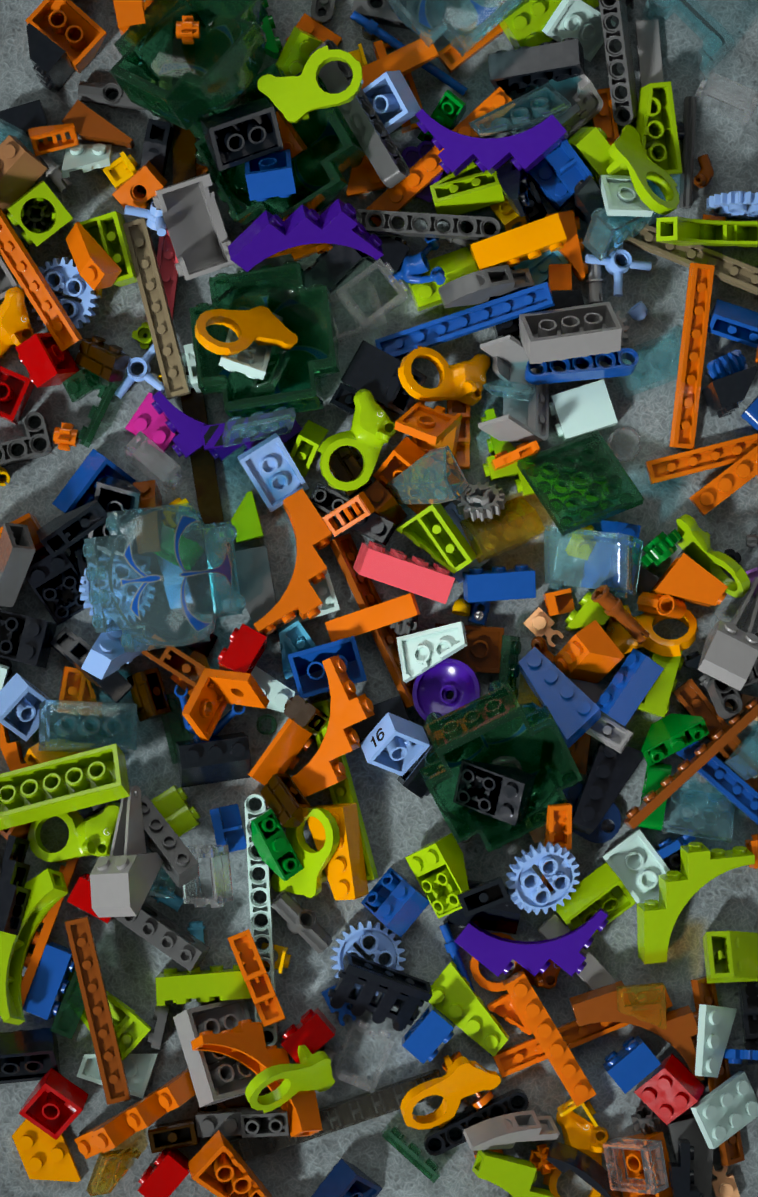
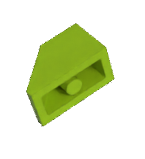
(306, 446)
(247, 520)

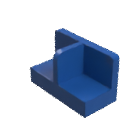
(568, 166)
(228, 827)

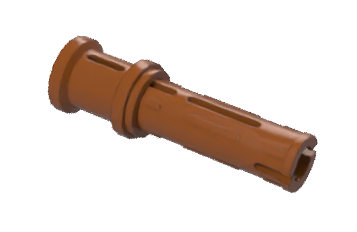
(614, 607)

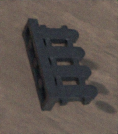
(383, 979)

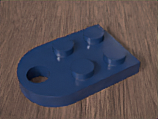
(598, 835)

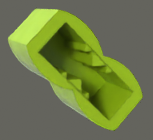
(176, 811)

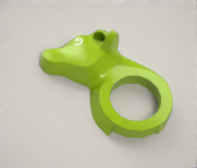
(301, 94)
(630, 155)
(368, 434)
(698, 546)
(86, 836)
(310, 878)
(311, 1074)

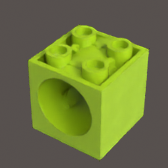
(58, 217)

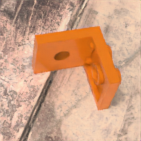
(430, 427)
(214, 692)

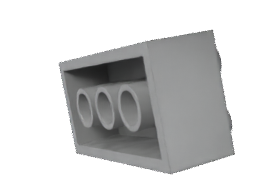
(570, 332)

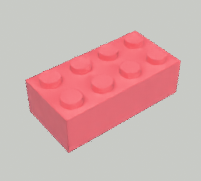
(404, 573)

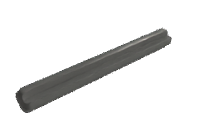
(687, 154)

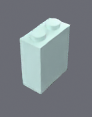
(582, 410)

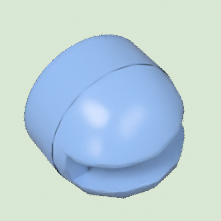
(638, 311)

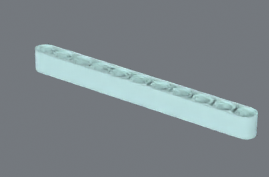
(260, 908)

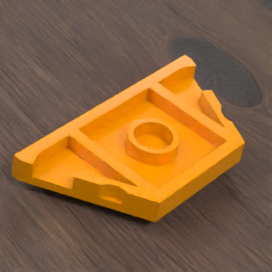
(43, 1155)

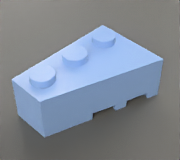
(107, 655)

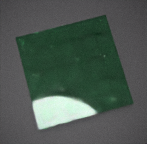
(580, 482)

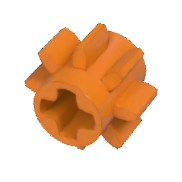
(188, 29)
(65, 436)
(538, 1159)

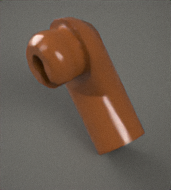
(706, 172)
(541, 645)

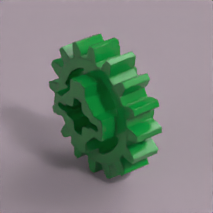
(660, 548)

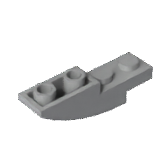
(507, 1129)

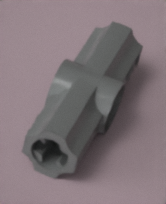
(97, 94)
(294, 914)

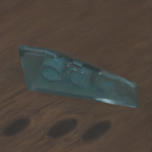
(522, 112)
(429, 480)

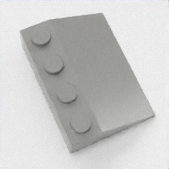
(213, 1074)

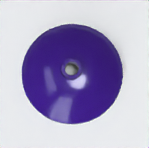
(433, 686)

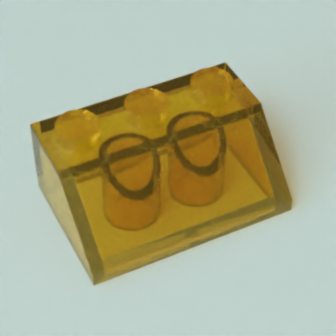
(506, 531)

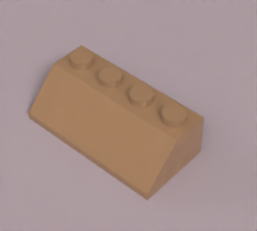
(18, 171)

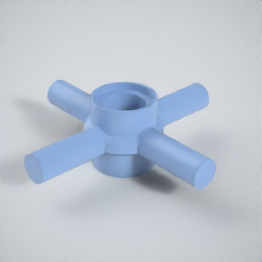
(154, 217)
(617, 271)
(145, 375)

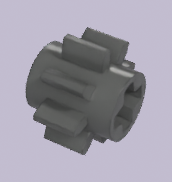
(36, 209)
(405, 626)
(645, 1120)

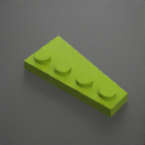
(466, 1010)

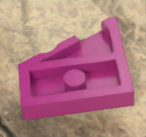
(151, 424)

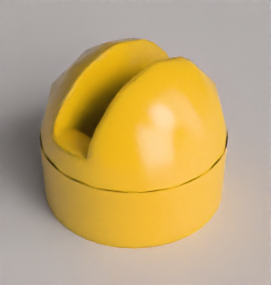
(461, 607)

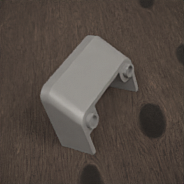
(521, 419)

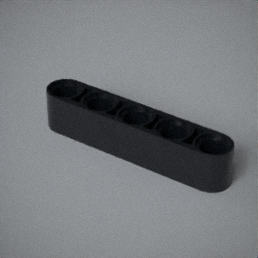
(463, 1121)

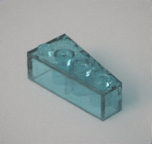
(610, 231)

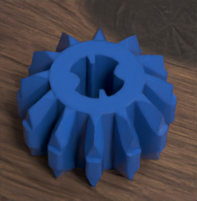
(727, 365)

